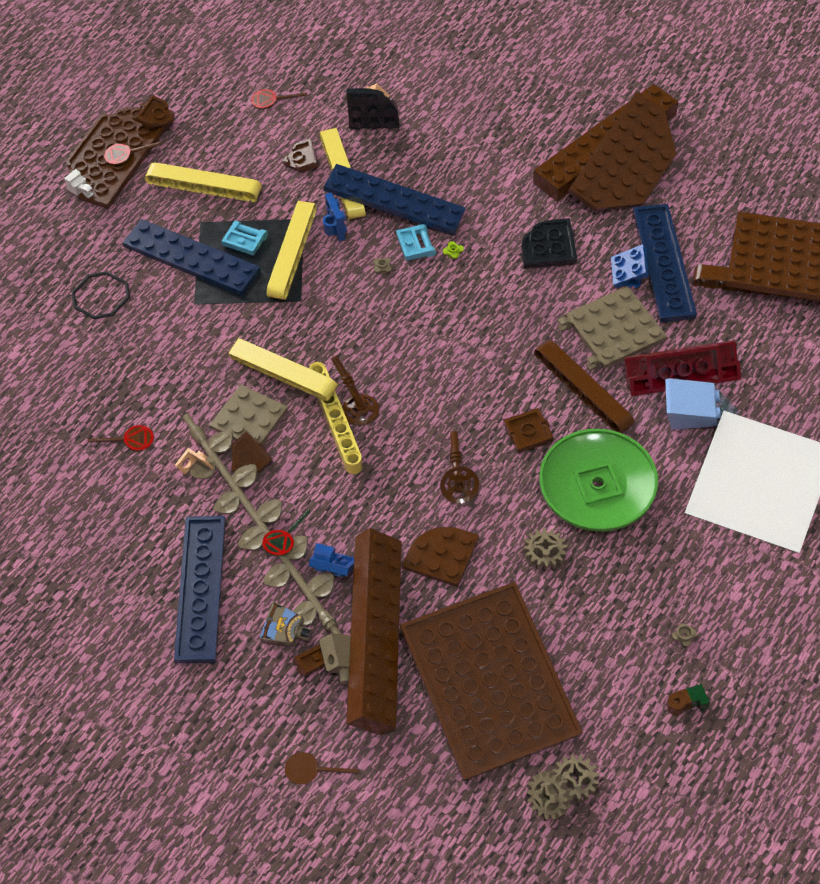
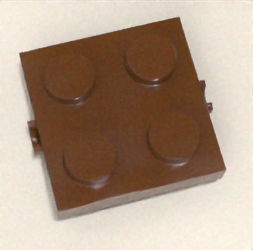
(528, 430)

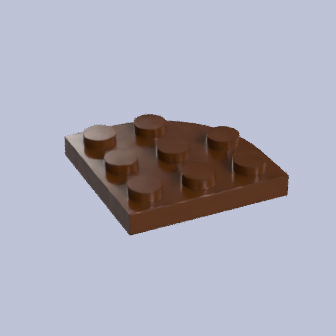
(441, 554)

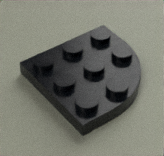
(371, 109)
(549, 244)

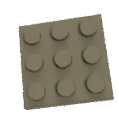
(249, 412)

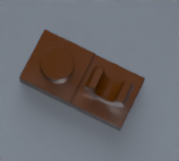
(309, 661)

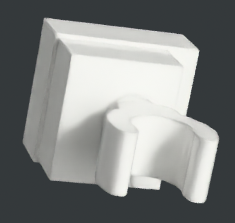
(77, 184)

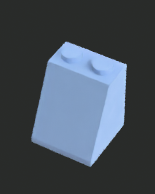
(692, 404)

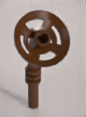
(359, 399)
(458, 478)

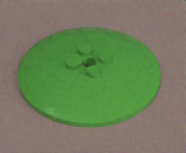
(601, 456)

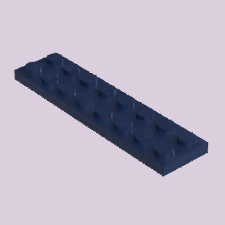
(394, 199)
(192, 257)
(665, 263)
(200, 590)

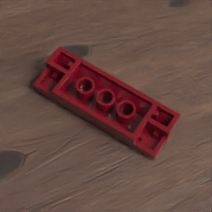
(699, 363)

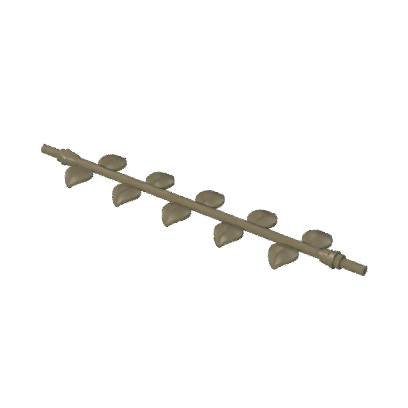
(268, 512)

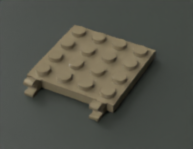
(613, 328)

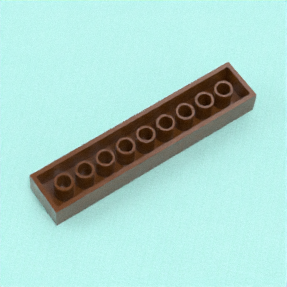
(562, 169)
(374, 633)

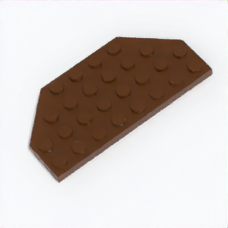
(109, 130)
(627, 159)

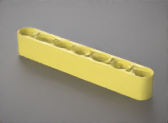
(336, 155)
(203, 181)
(291, 250)
(283, 369)
(331, 409)

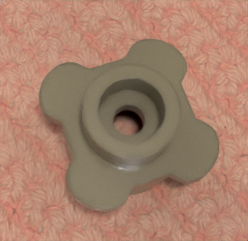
(382, 269)
(684, 629)

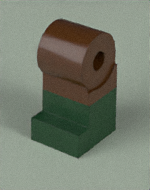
(688, 699)

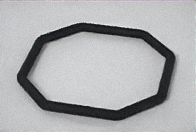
(102, 315)

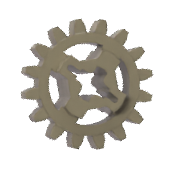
(535, 550)
(584, 775)
(550, 793)

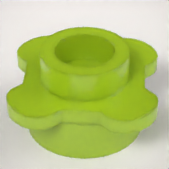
(453, 254)

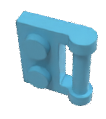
(242, 241)
(410, 244)

